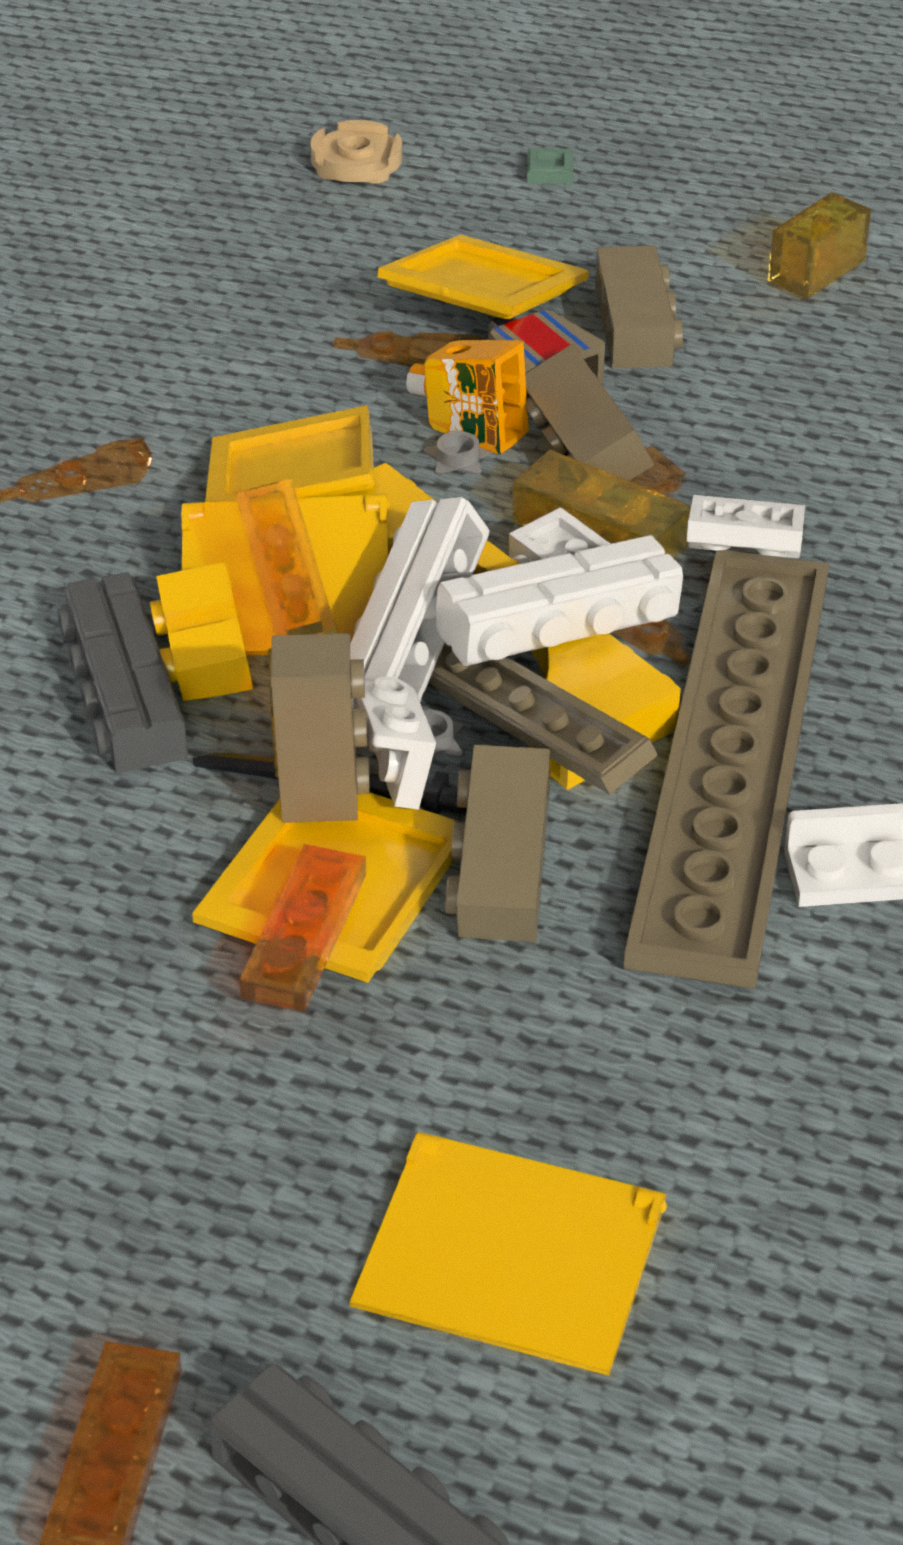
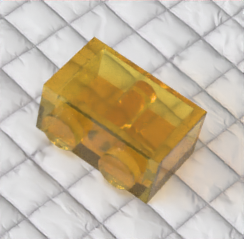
(819, 245)

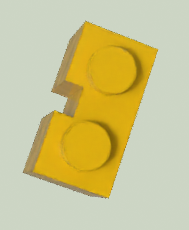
(202, 632)

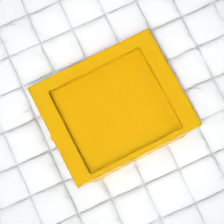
(482, 276)
(320, 453)
(404, 863)

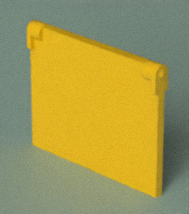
(346, 539)
(511, 1252)

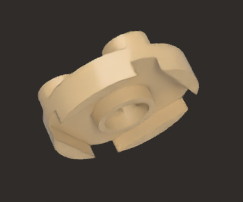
(356, 152)

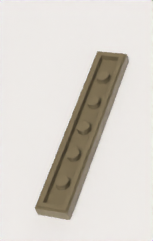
(546, 718)

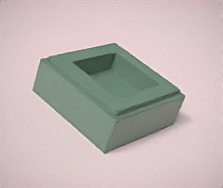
(550, 166)

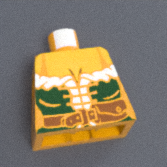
(475, 390)

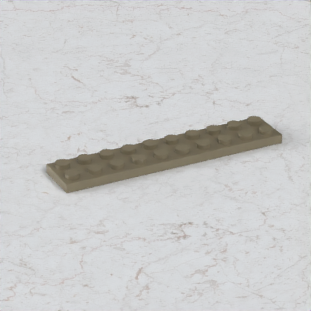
(729, 773)

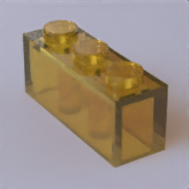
(601, 501)
(284, 560)

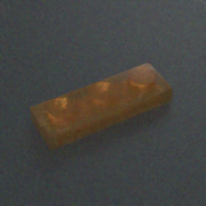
(303, 928)
(114, 1447)

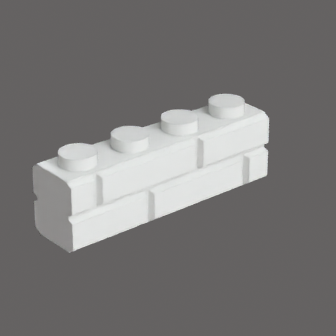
(557, 600)
(398, 625)

